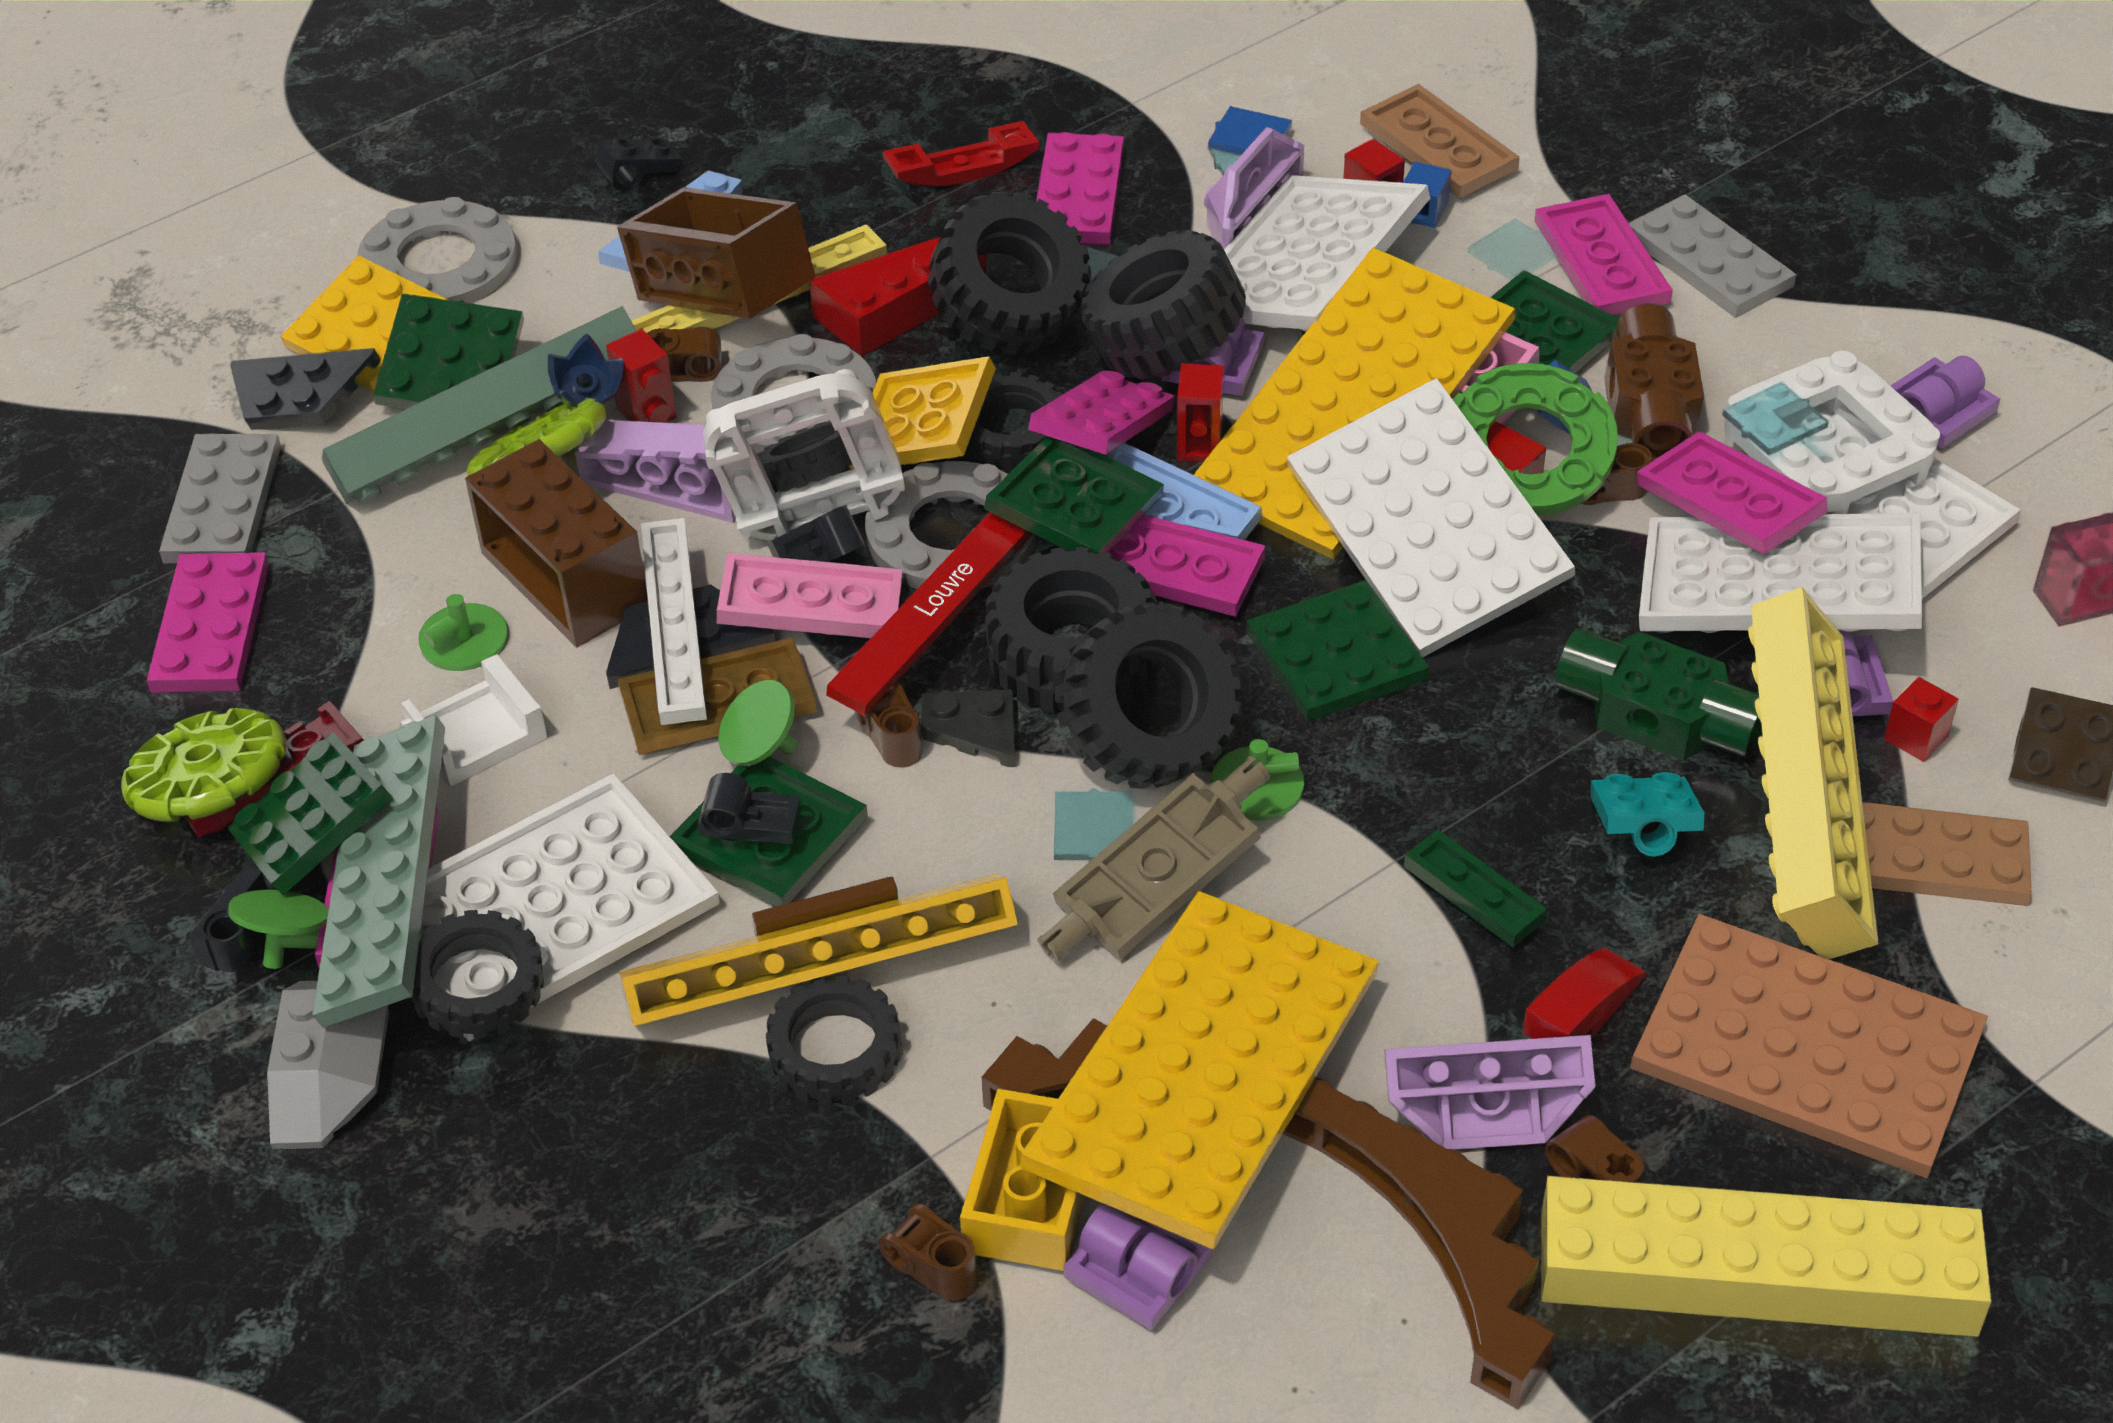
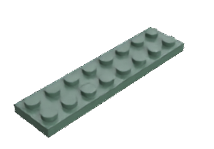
(382, 879)

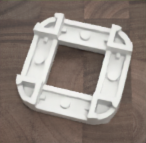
(1841, 380)
(832, 397)

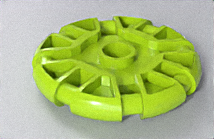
(558, 429)
(203, 765)

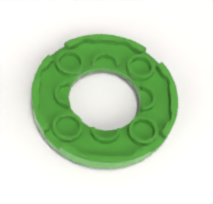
(1577, 407)

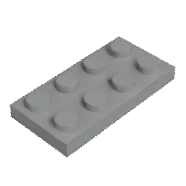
(1712, 256)
(221, 495)

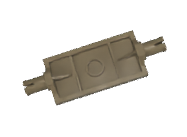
(1157, 864)

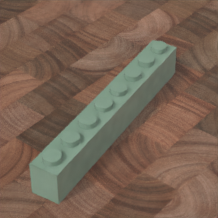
(459, 415)

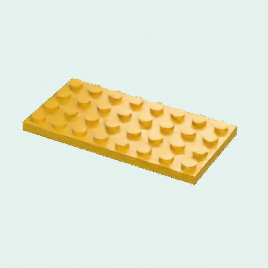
(1371, 345)
(1201, 1069)

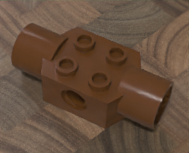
(1653, 380)

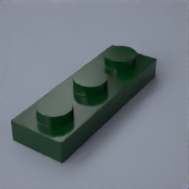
(1475, 888)

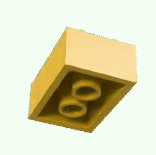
(1009, 1209)

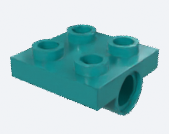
(1631, 803)

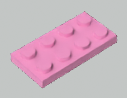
(807, 595)

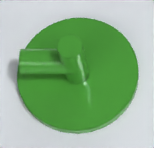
(462, 635)
(758, 724)
(1279, 793)
(286, 919)

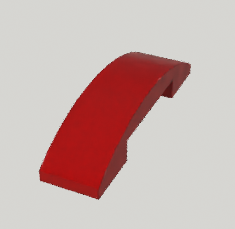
(964, 164)

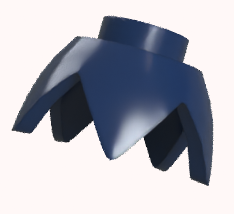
(587, 365)

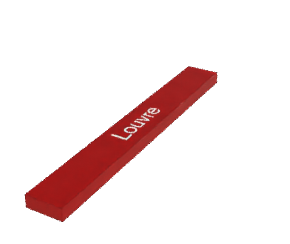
(926, 614)

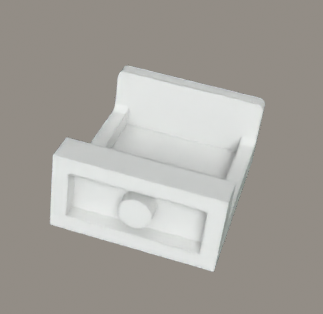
(483, 722)

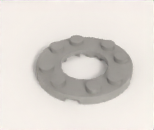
(472, 281)
(775, 361)
(956, 481)

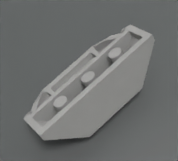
(320, 1073)

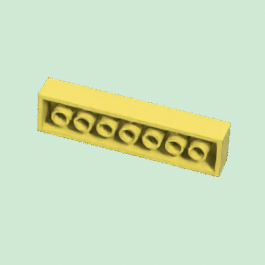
(1811, 776)
(1764, 1256)

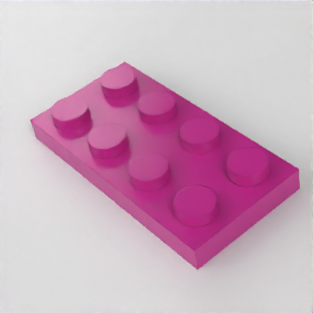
(1082, 181)
(1602, 254)
(1102, 412)
(1732, 492)
(1191, 563)
(208, 623)

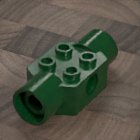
(1659, 694)

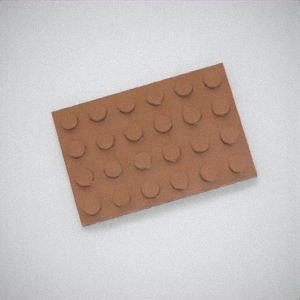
(1811, 1044)

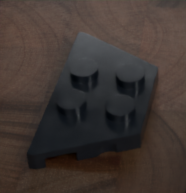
(298, 387)
(633, 645)

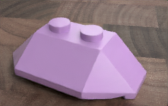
(1251, 183)
(1490, 1089)

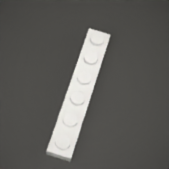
(673, 622)

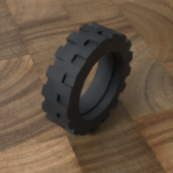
(1006, 393)
(804, 457)
(485, 1013)
(842, 1080)

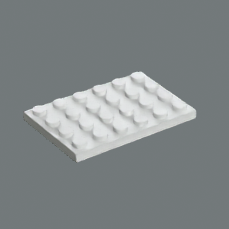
(1312, 241)
(1955, 511)
(1430, 517)
(1852, 566)
(585, 879)

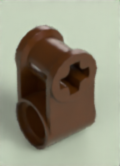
(691, 352)
(1622, 480)
(894, 728)
(1593, 1153)
(926, 1247)

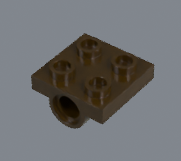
(2064, 745)

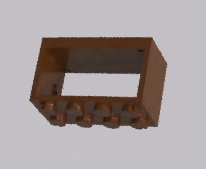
(717, 252)
(557, 541)

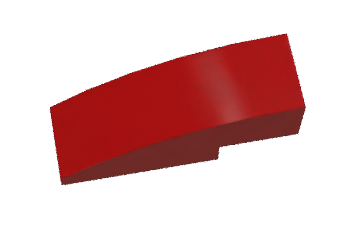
(1583, 997)

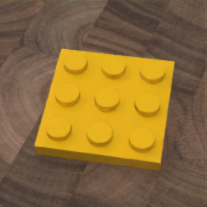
(353, 314)
(933, 407)

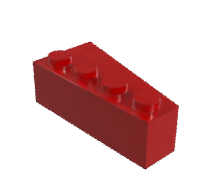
(877, 297)

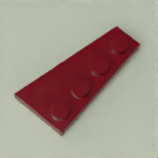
(298, 742)

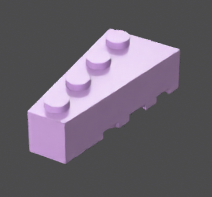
(654, 464)

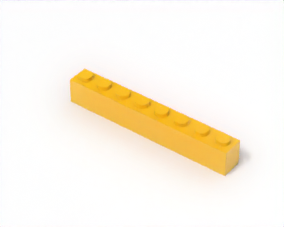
(817, 948)

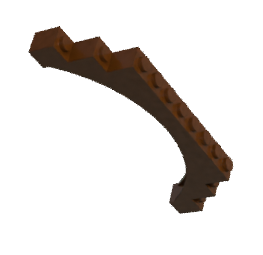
(1440, 1193)

